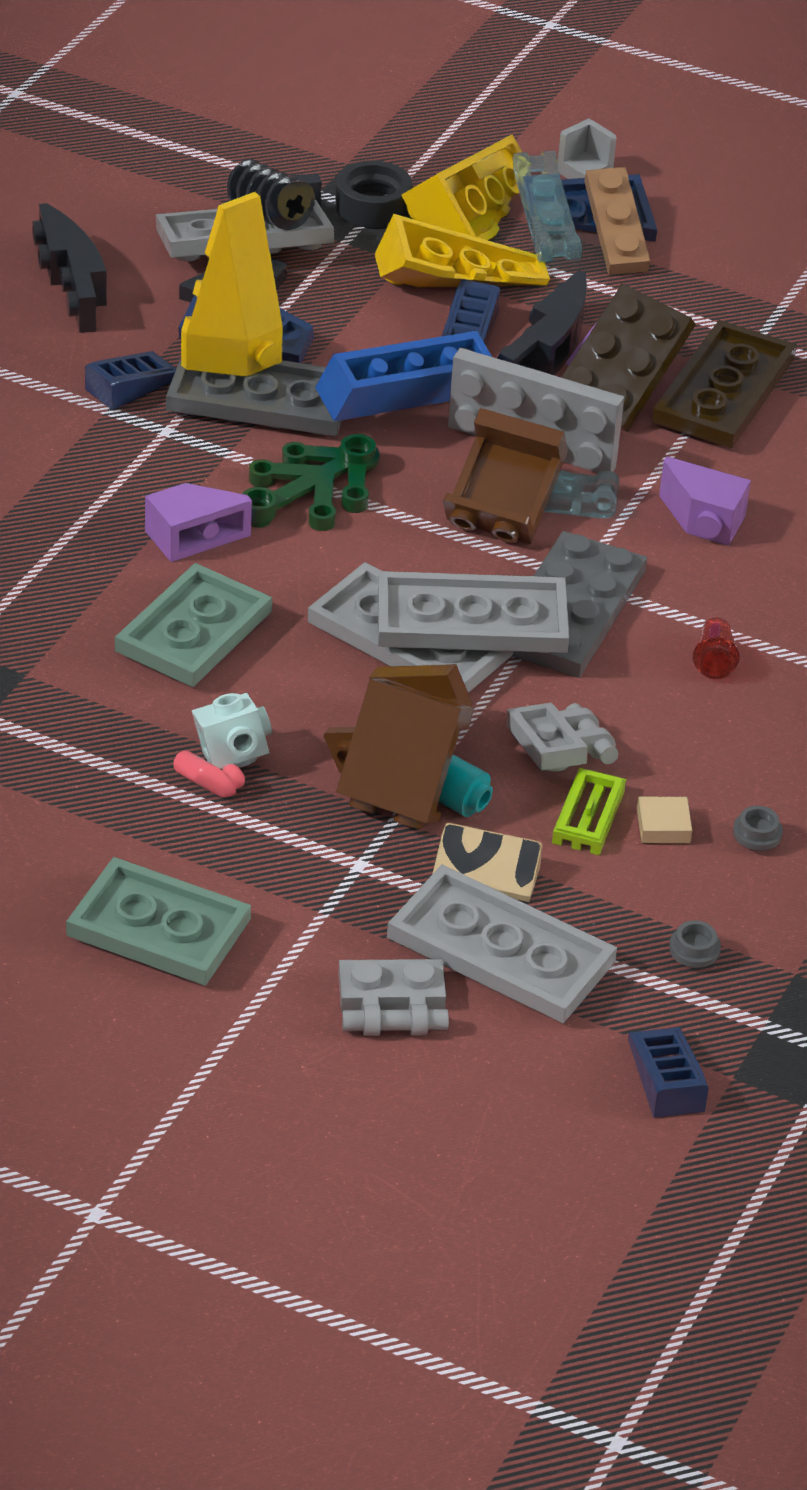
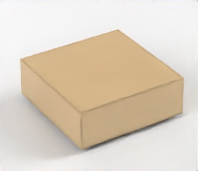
(664, 820)

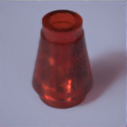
(716, 650)

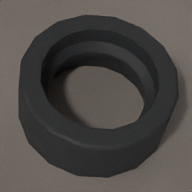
(371, 177)

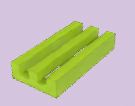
(581, 834)

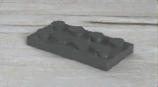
(272, 397)
(597, 589)

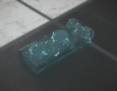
(585, 494)

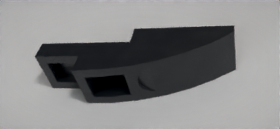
(72, 263)
(553, 329)

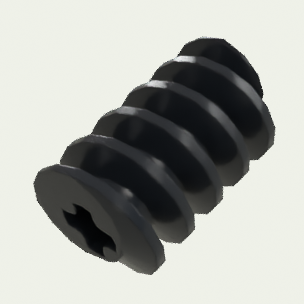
(283, 198)

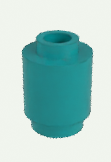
(465, 788)

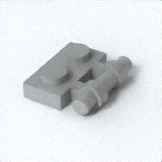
(560, 737)
(393, 996)

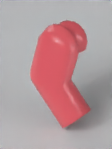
(207, 775)

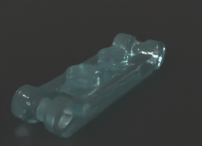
(546, 207)

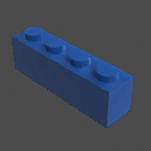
(393, 376)

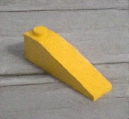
(470, 193)
(441, 257)
(237, 308)

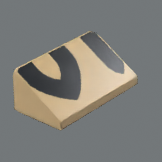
(491, 858)

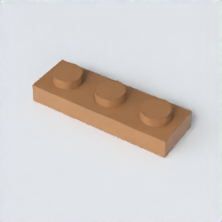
(617, 221)

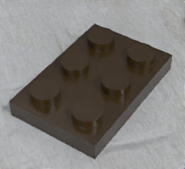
(630, 349)

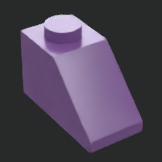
(704, 499)
(195, 519)

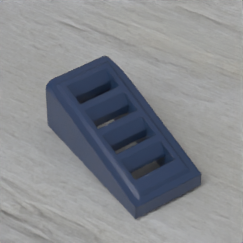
(473, 309)
(122, 380)
(669, 1097)

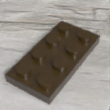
(724, 384)

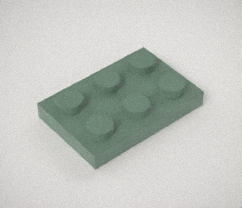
(193, 624)
(159, 920)

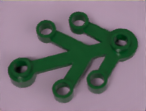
(354, 455)

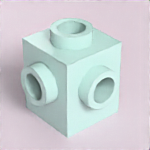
(232, 730)

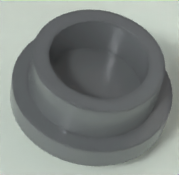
(758, 828)
(695, 944)

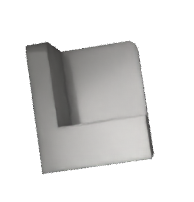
(585, 148)

